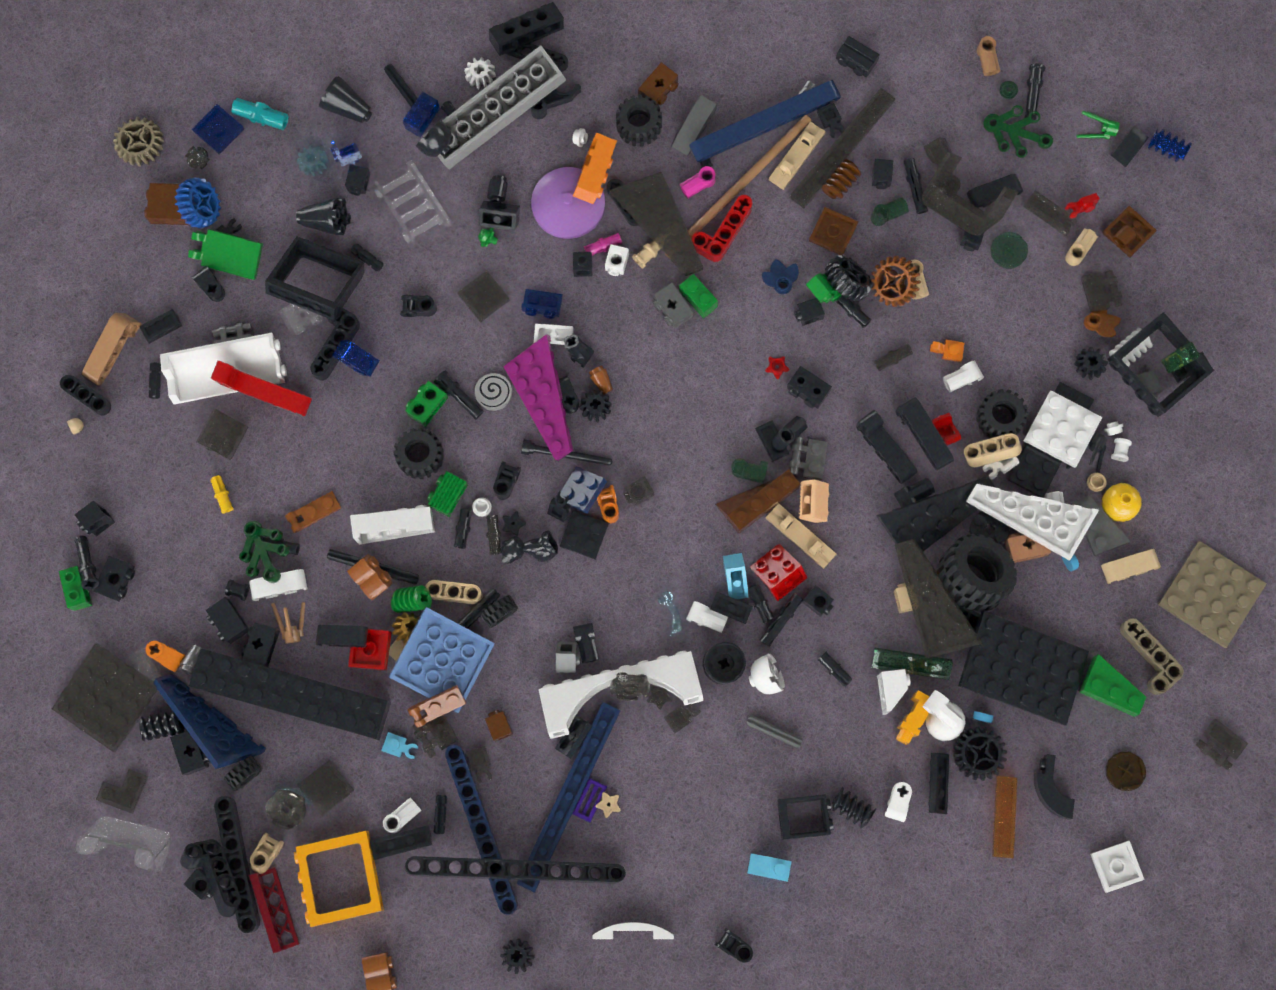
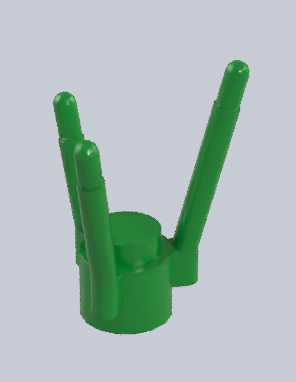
(1109, 127)

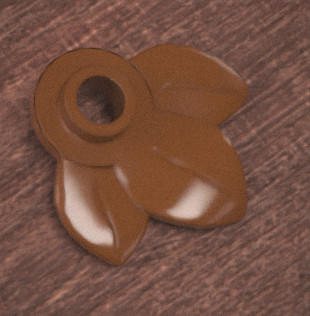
(1104, 323)

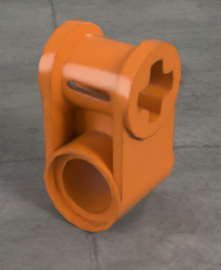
(607, 500)
(167, 655)

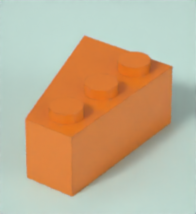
(594, 169)

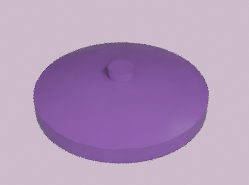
(559, 211)

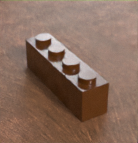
(754, 503)

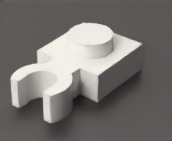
(1004, 466)

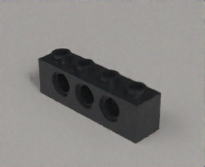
(526, 28)

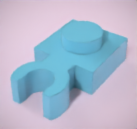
(396, 745)

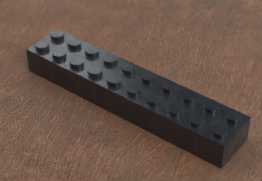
(290, 694)

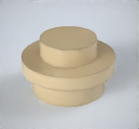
(1096, 482)

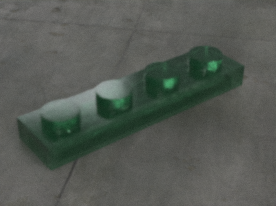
(912, 663)

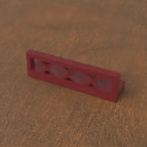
(267, 913)

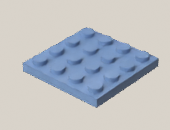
(440, 656)

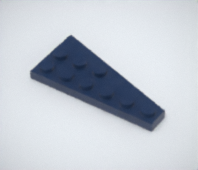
(208, 727)

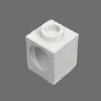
(616, 252)

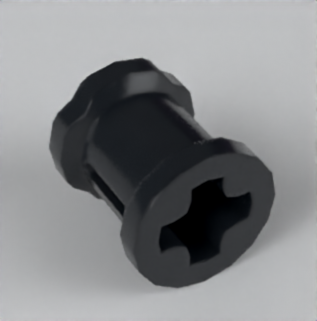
(237, 589)

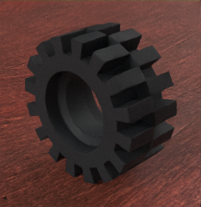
(499, 611)
(243, 773)

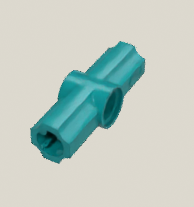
(260, 113)

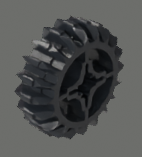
(848, 278)
(988, 758)

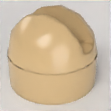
(75, 425)

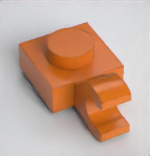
(950, 349)

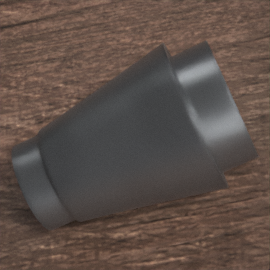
(189, 661)

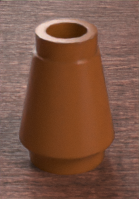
(601, 379)

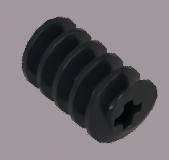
(160, 727)
(852, 808)

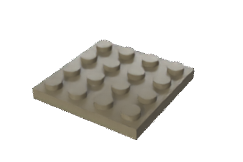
(1212, 594)

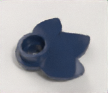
(781, 274)

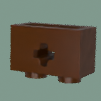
(660, 76)

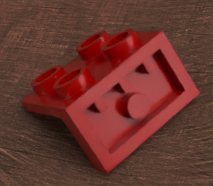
(779, 571)

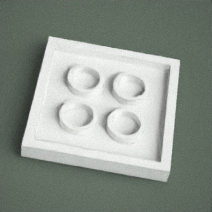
(1062, 429)

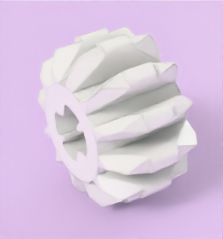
(486, 75)

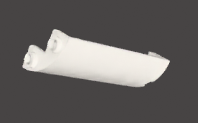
(190, 369)

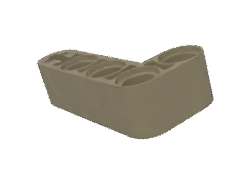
(1148, 654)

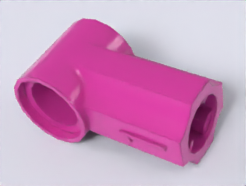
(697, 183)

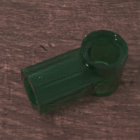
(889, 211)

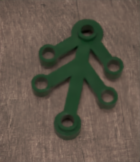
(1014, 130)
(261, 551)

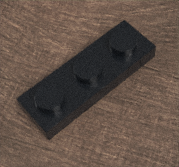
(939, 783)
(401, 842)

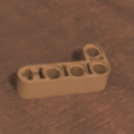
(109, 347)

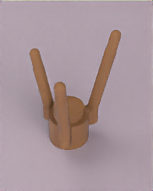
(290, 633)

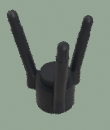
(1097, 445)

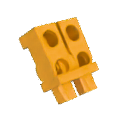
(914, 719)

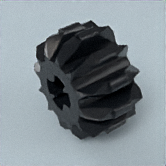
(1098, 363)
(603, 406)
(522, 961)

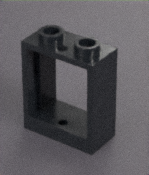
(784, 821)

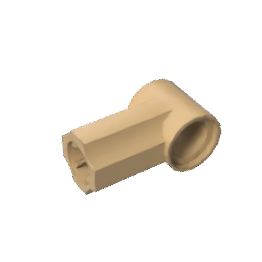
(1081, 247)
(923, 292)

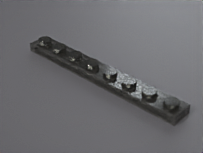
(842, 147)

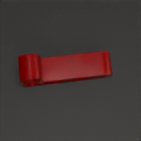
(726, 227)

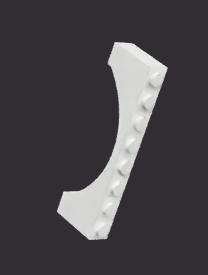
(564, 700)

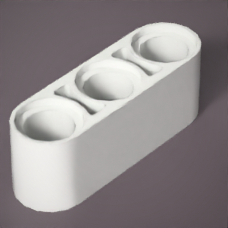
(288, 583)

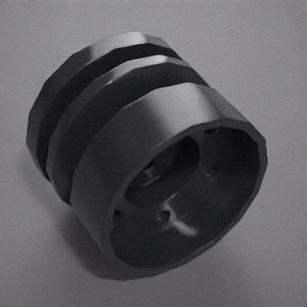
(734, 658)

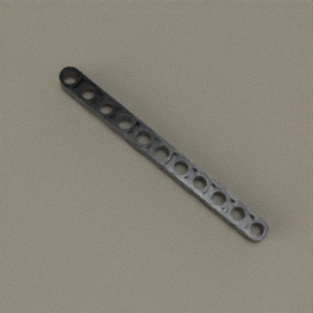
(525, 866)

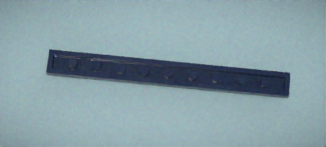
(571, 790)

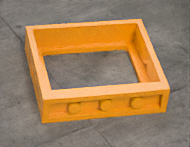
(373, 906)

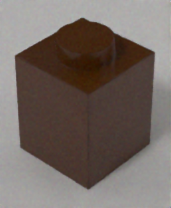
(498, 725)

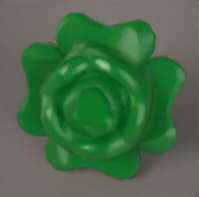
(487, 237)

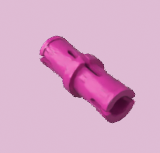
(603, 244)

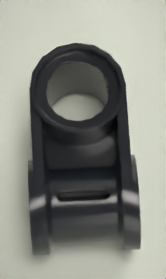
(208, 283)
(414, 306)
(568, 394)
(507, 477)
(733, 946)

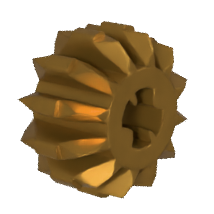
(400, 626)

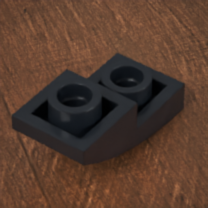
(1129, 146)

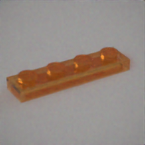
(1004, 817)

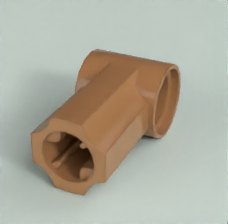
(988, 57)

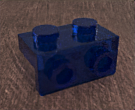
(346, 155)

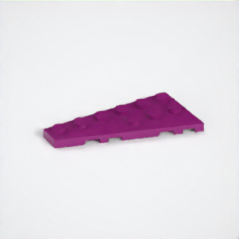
(540, 390)

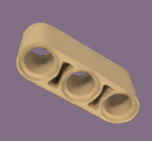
(999, 443)
(1130, 566)
(462, 597)

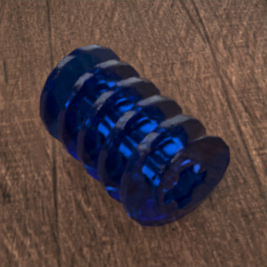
(1169, 145)

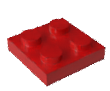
(375, 653)

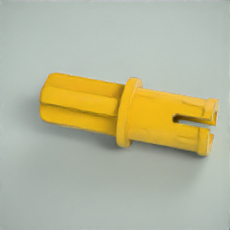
(221, 494)

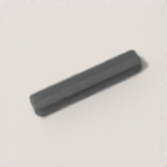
(774, 731)

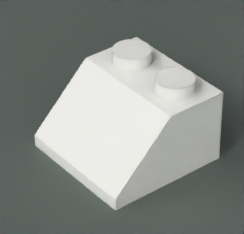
(891, 688)

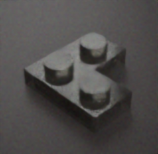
(123, 797)

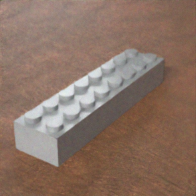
(500, 104)

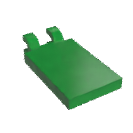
(228, 253)

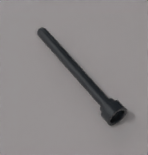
(530, 447)

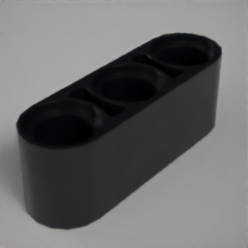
(989, 192)
(80, 389)
(342, 635)

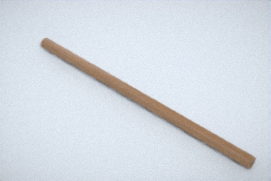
(748, 176)

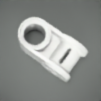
(898, 805)

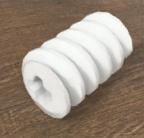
(1136, 351)

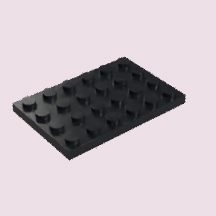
(1024, 668)

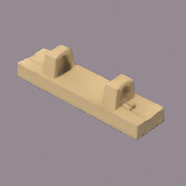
(796, 156)
(801, 536)

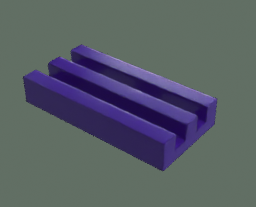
(582, 815)

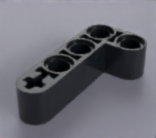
(331, 344)
(925, 432)
(886, 448)
(226, 898)

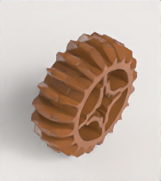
(885, 269)

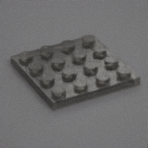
(105, 697)

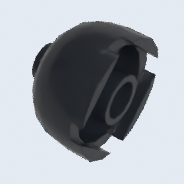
(436, 140)

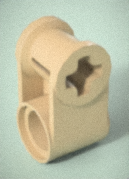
(267, 850)

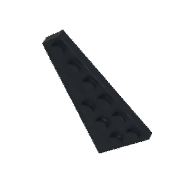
(932, 516)

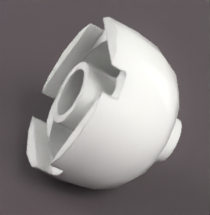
(766, 676)
(940, 730)

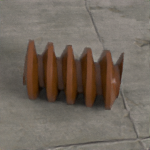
(840, 179)

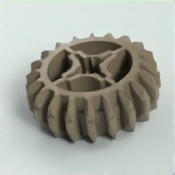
(143, 129)

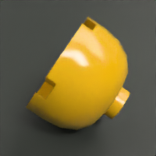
(1121, 502)

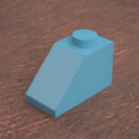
(735, 576)
(769, 867)

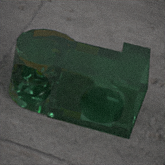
(1180, 357)
(749, 471)

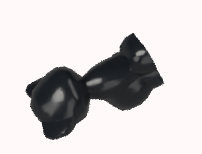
(541, 548)

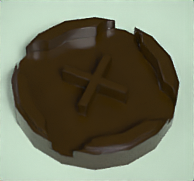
(1125, 771)

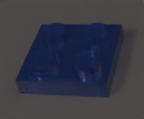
(217, 129)

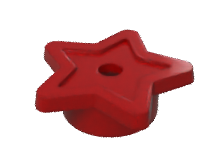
(782, 367)

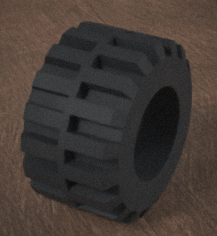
(639, 106)
(1006, 400)
(422, 468)

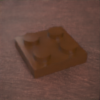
(833, 231)

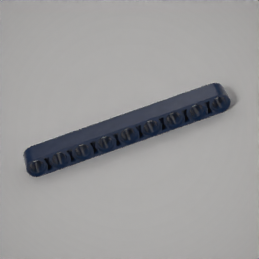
(764, 121)
(474, 821)

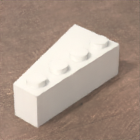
(392, 524)

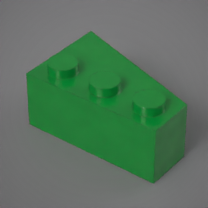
(1111, 688)

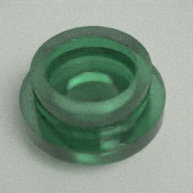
(1008, 94)

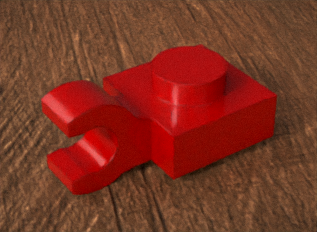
(1085, 204)

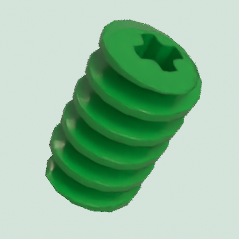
(411, 599)

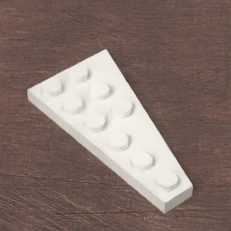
(1041, 519)

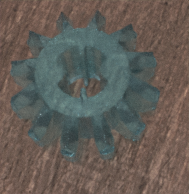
(313, 166)

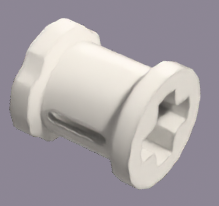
(1121, 449)

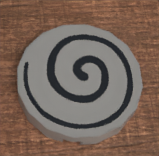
(493, 391)

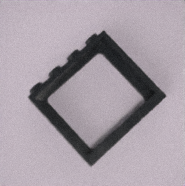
(303, 248)
(1177, 339)

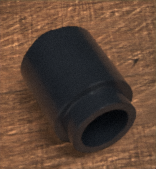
(497, 189)

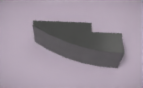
(694, 124)

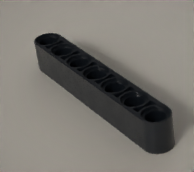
(238, 853)

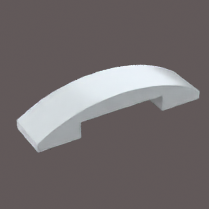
(658, 932)

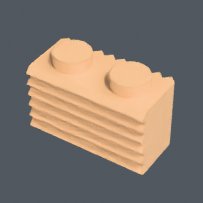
(814, 501)

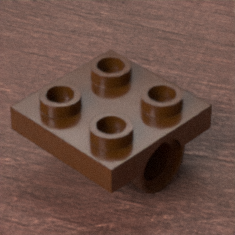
(1129, 231)

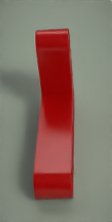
(260, 389)

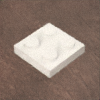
(1117, 866)

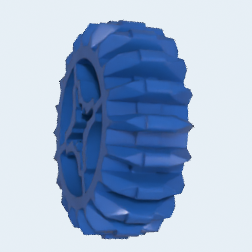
(197, 202)

